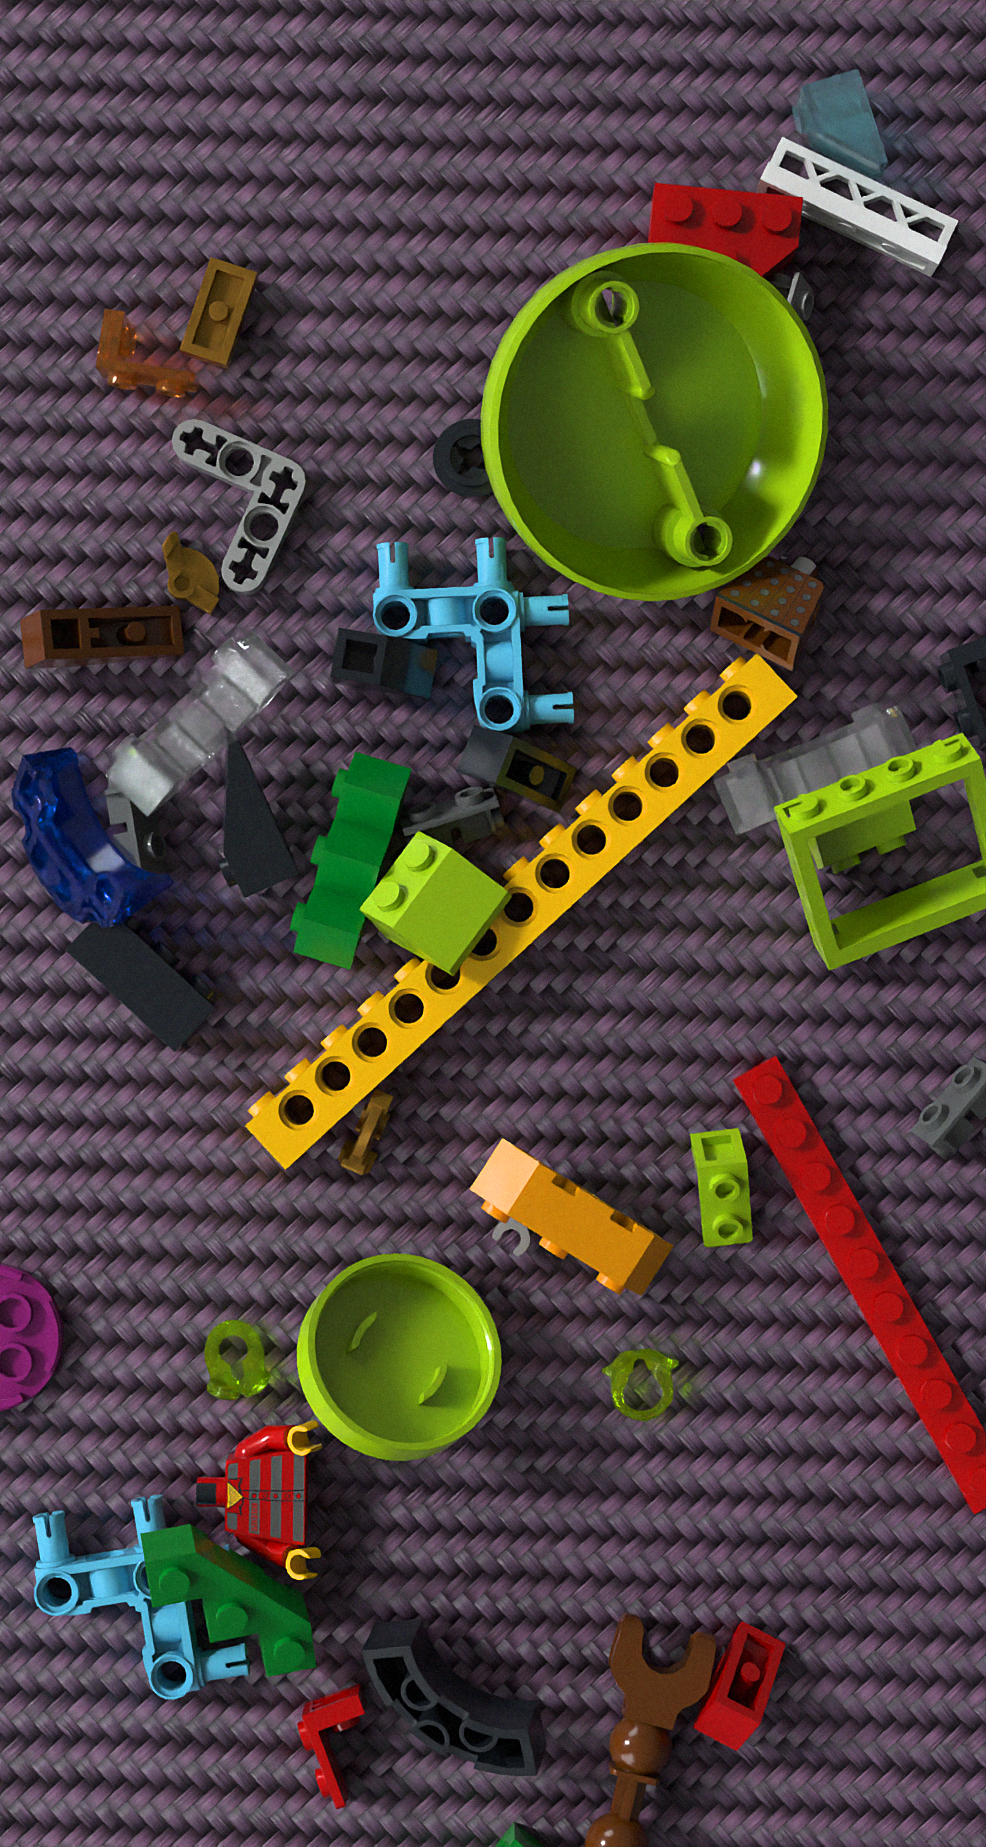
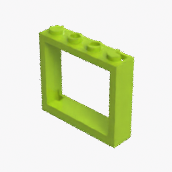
(865, 794)

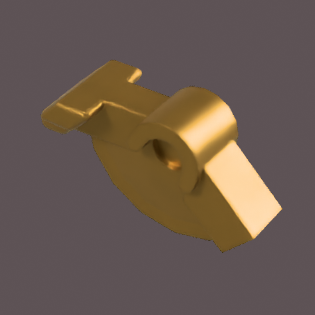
(190, 575)
(357, 1155)

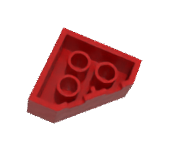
(743, 225)

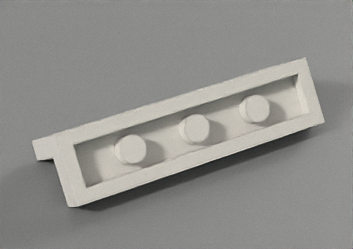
(852, 217)

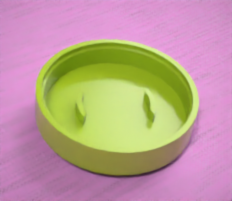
(399, 1357)

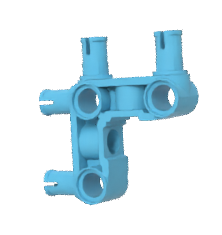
(456, 614)
(121, 1578)

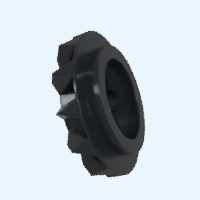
(448, 462)

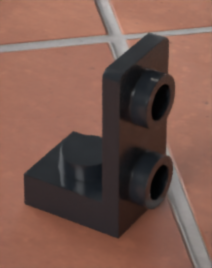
(955, 680)

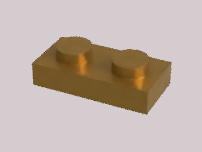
(219, 313)

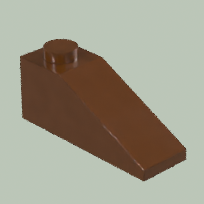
(100, 636)

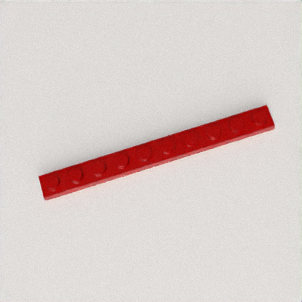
(868, 1275)

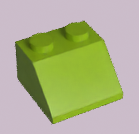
(883, 829)
(435, 903)

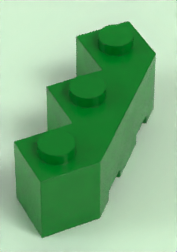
(350, 859)
(233, 1593)

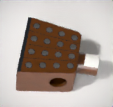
(771, 609)

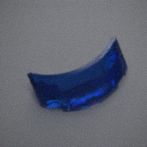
(70, 846)

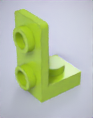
(722, 1187)

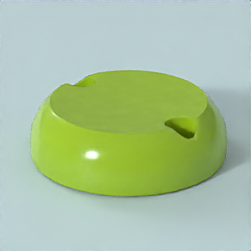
(654, 419)

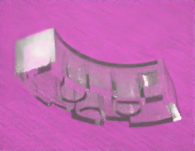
(195, 729)
(760, 785)

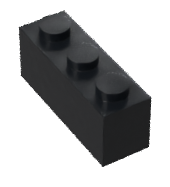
(145, 980)

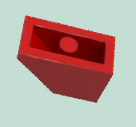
(740, 1687)

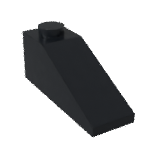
(250, 833)

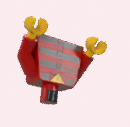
(268, 1495)

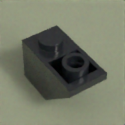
(383, 664)

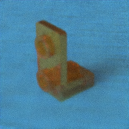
(118, 342)

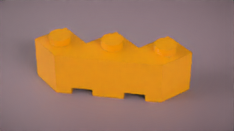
(570, 1219)

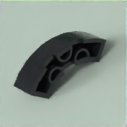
(446, 1710)

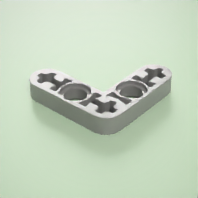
(256, 482)

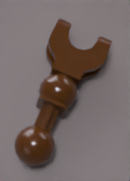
(641, 1740)

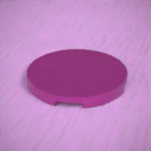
(28, 1336)

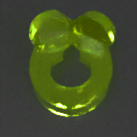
(221, 1382)

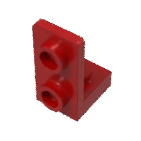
(339, 1712)

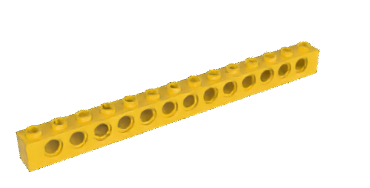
(766, 699)

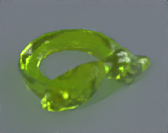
(661, 1370)

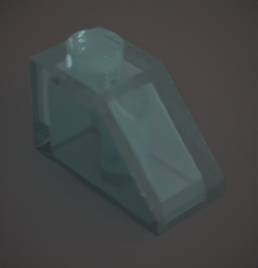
(841, 123)

